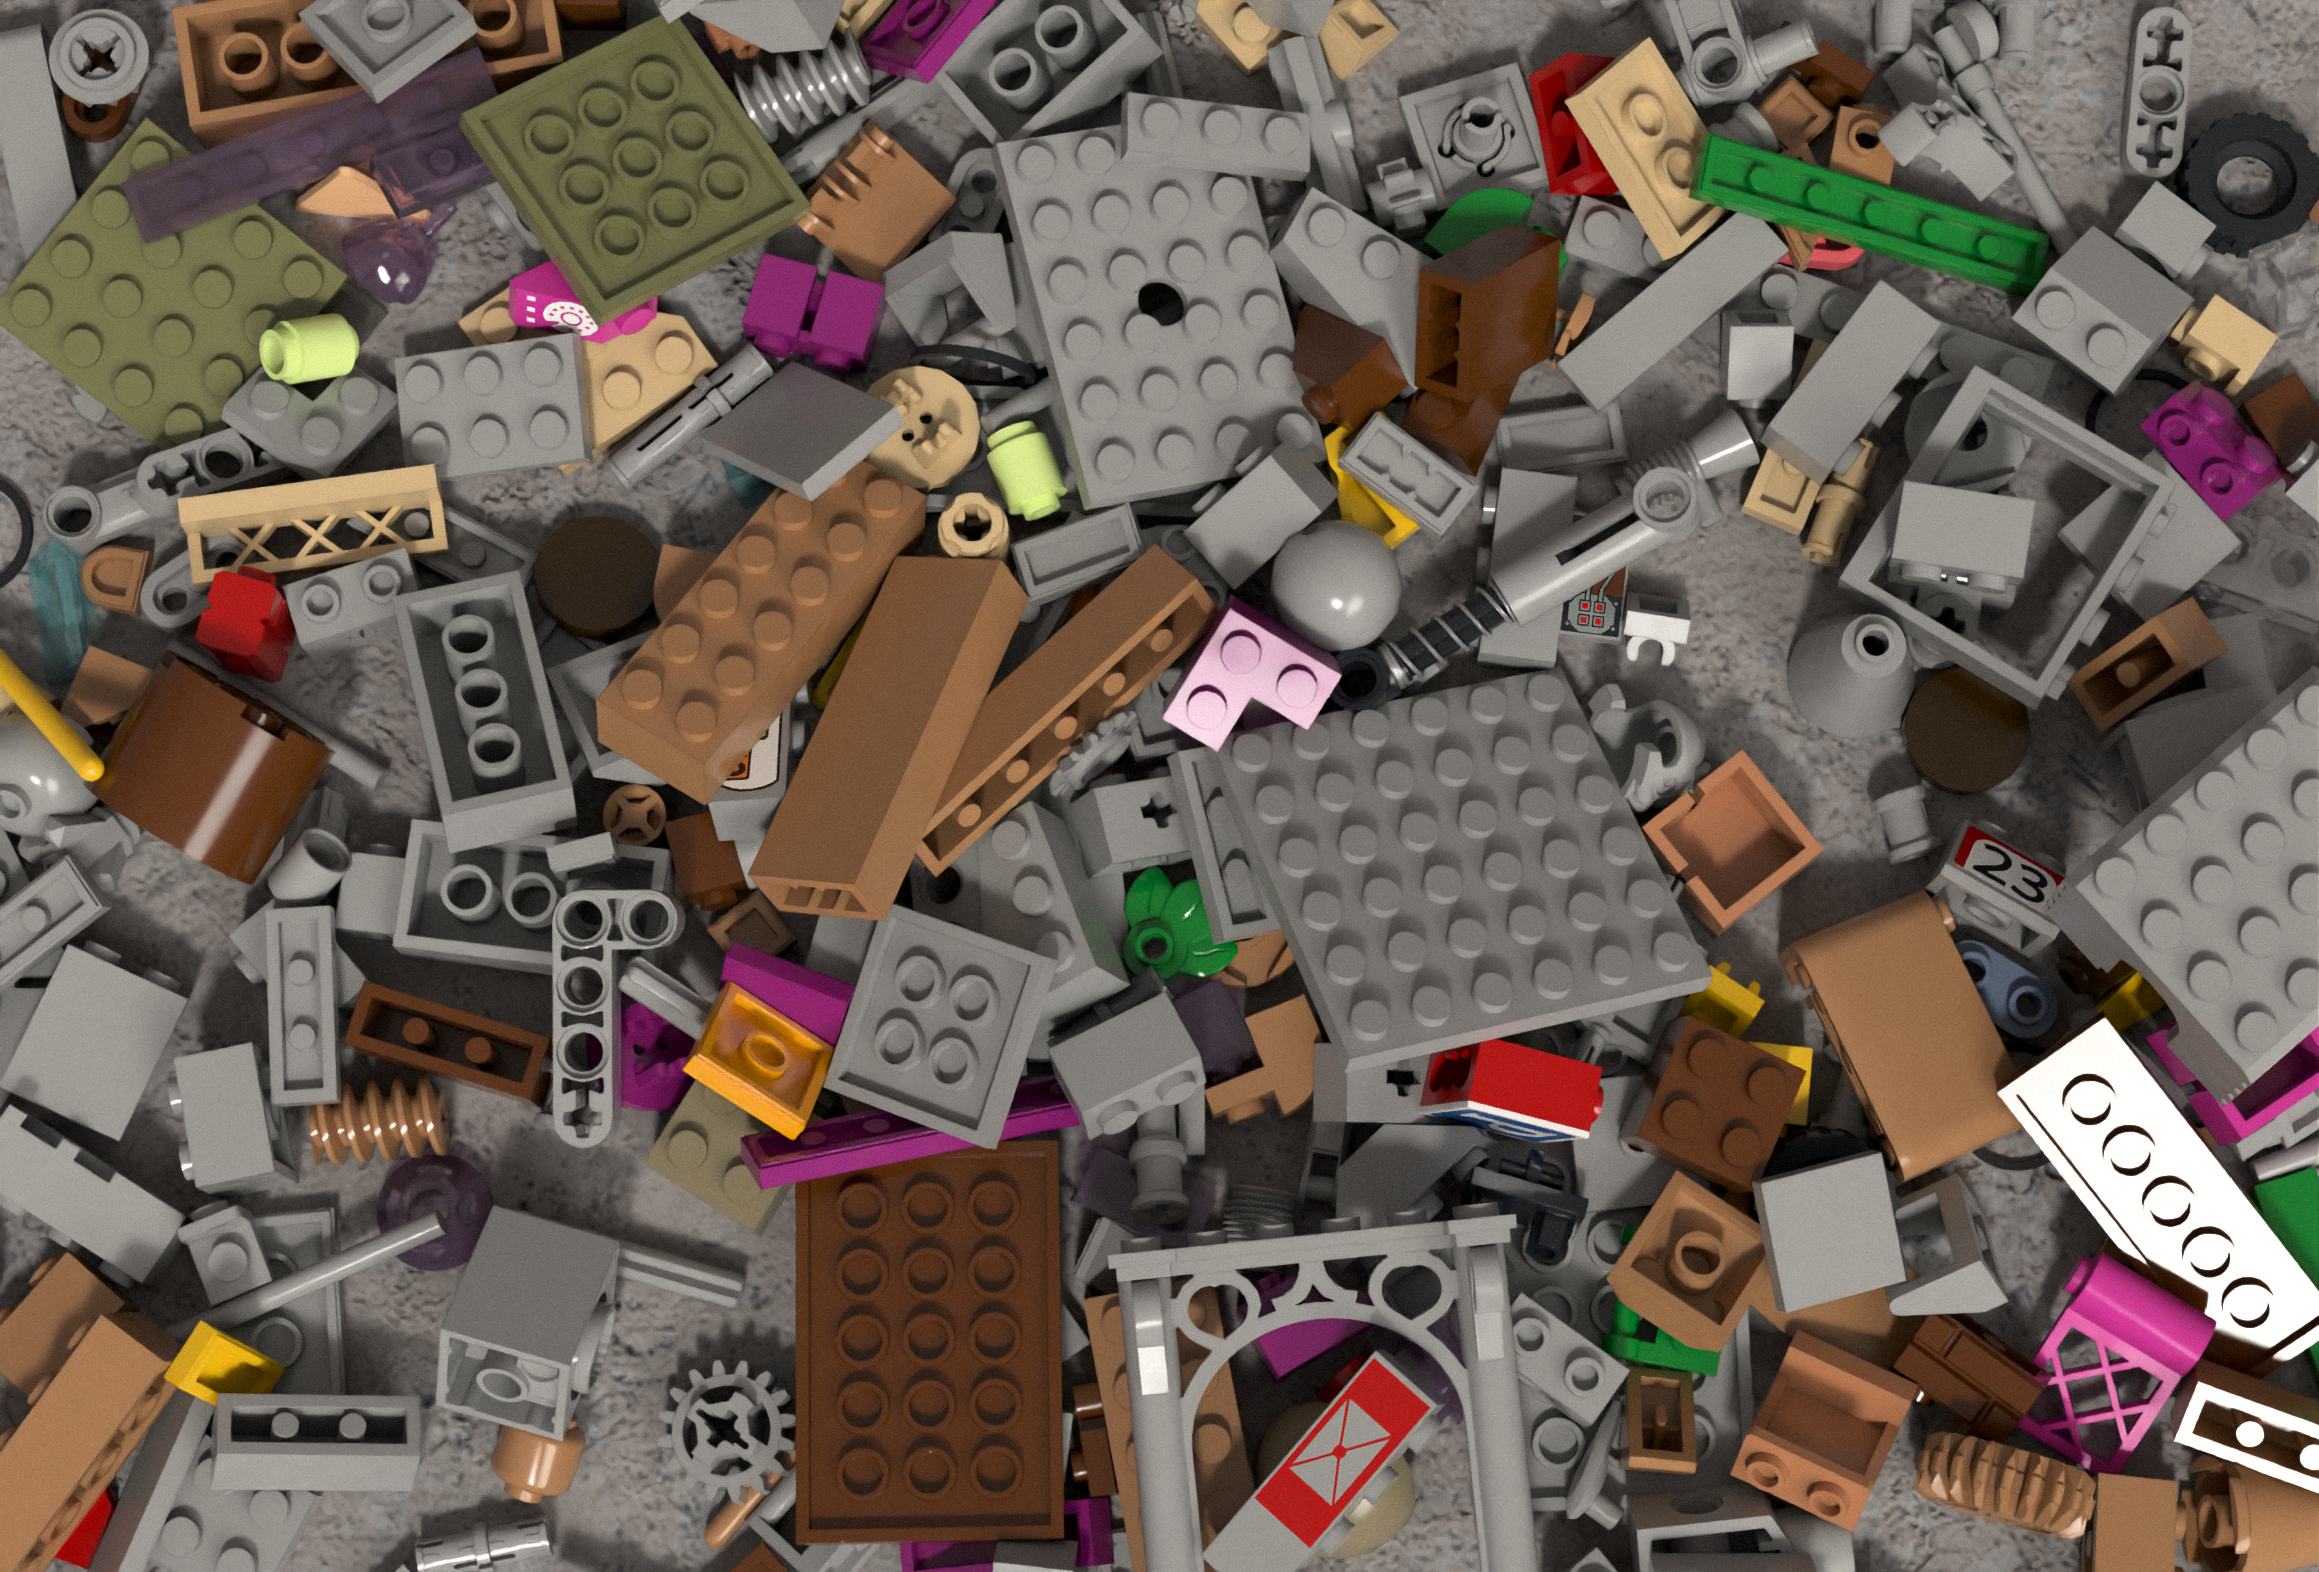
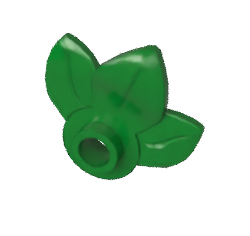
(1179, 921)

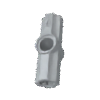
(1305, 87)

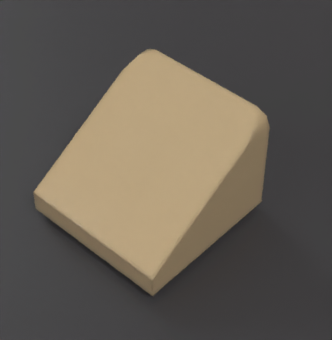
(1354, 35)

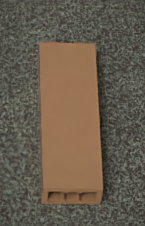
(889, 737)

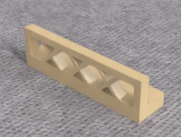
(309, 503)

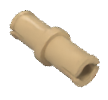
(1839, 505)

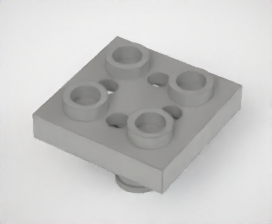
(1475, 133)

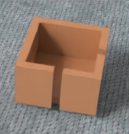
(1732, 845)

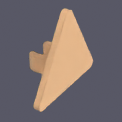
(351, 194)

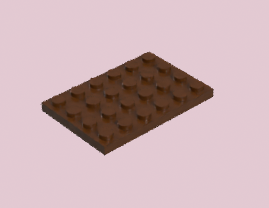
(931, 1350)

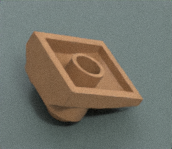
(1692, 1265)

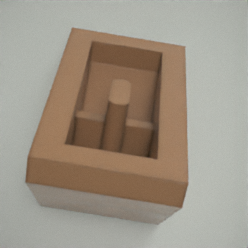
(103, 691)
(1658, 1422)

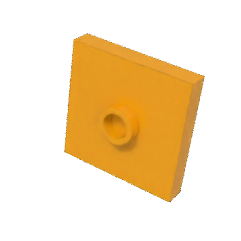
(760, 1060)

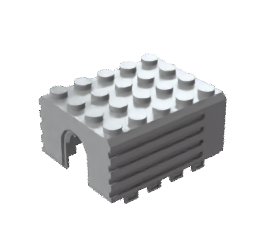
(2219, 897)

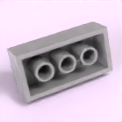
(485, 711)
(500, 900)

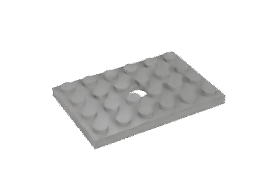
(1136, 399)

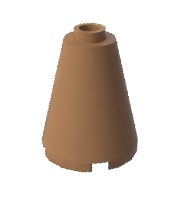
(2248, 1520)

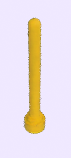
(49, 720)

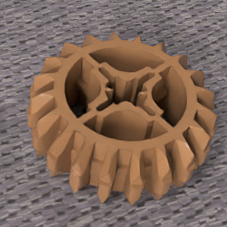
(2005, 1485)

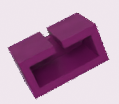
(813, 318)

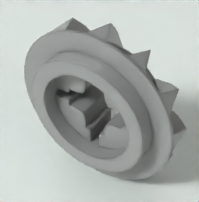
(99, 30)

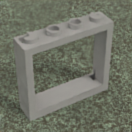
(2069, 440)

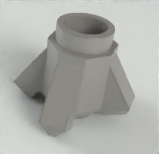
(97, 837)

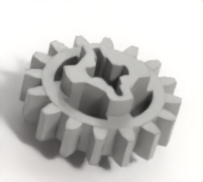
(712, 1451)

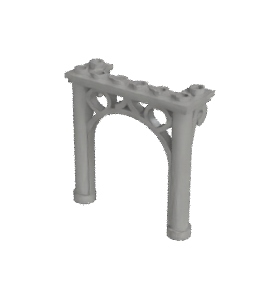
(1484, 1384)

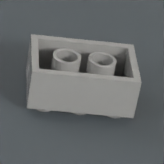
(1045, 66)

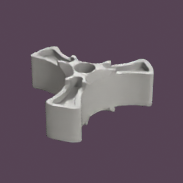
(1941, 125)

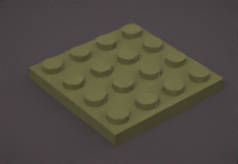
(634, 167)
(167, 324)

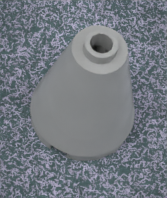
(1851, 675)

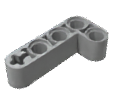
(603, 1016)

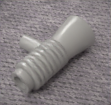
(1710, 453)

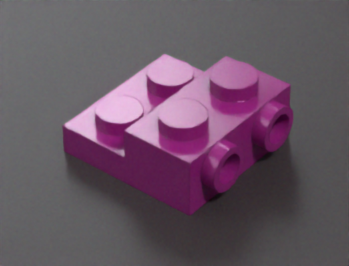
(2213, 449)

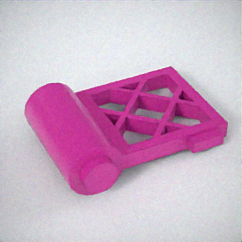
(2140, 1325)

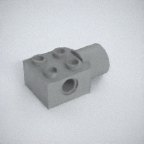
(1732, 1521)

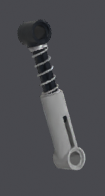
(1529, 585)

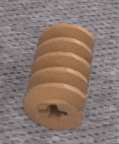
(380, 1122)

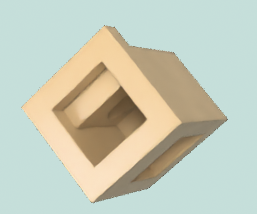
(2222, 344)

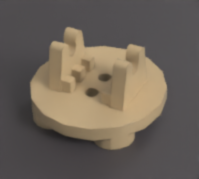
(938, 448)

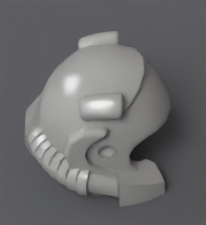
(1650, 748)

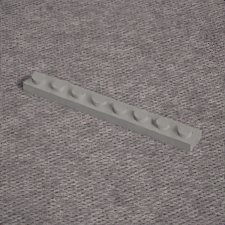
(1618, 246)

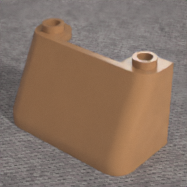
(1908, 1031)

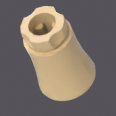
(975, 513)

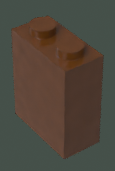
(1486, 312)

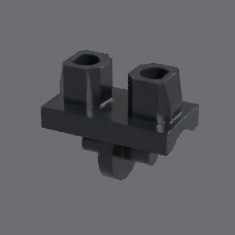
(1535, 1200)

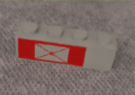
(1331, 1472)

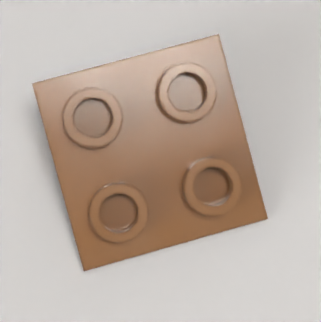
(874, 204)

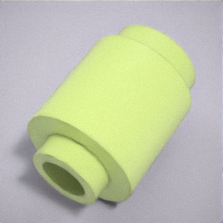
(309, 348)
(1026, 470)

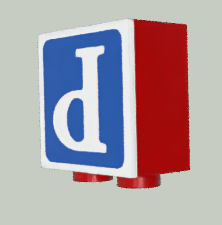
(1513, 1091)

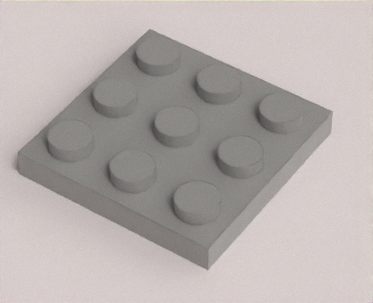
(940, 1025)

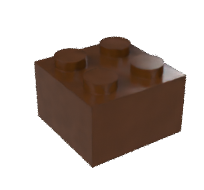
(1712, 1104)

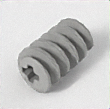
(806, 87)

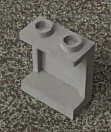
(95, 1039)

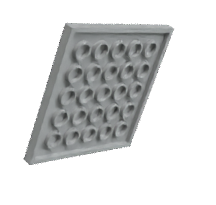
(1455, 868)

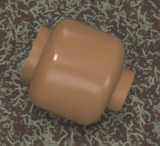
(537, 1464)

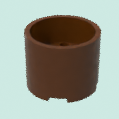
(209, 768)

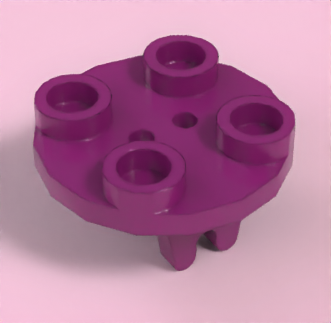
(655, 1076)

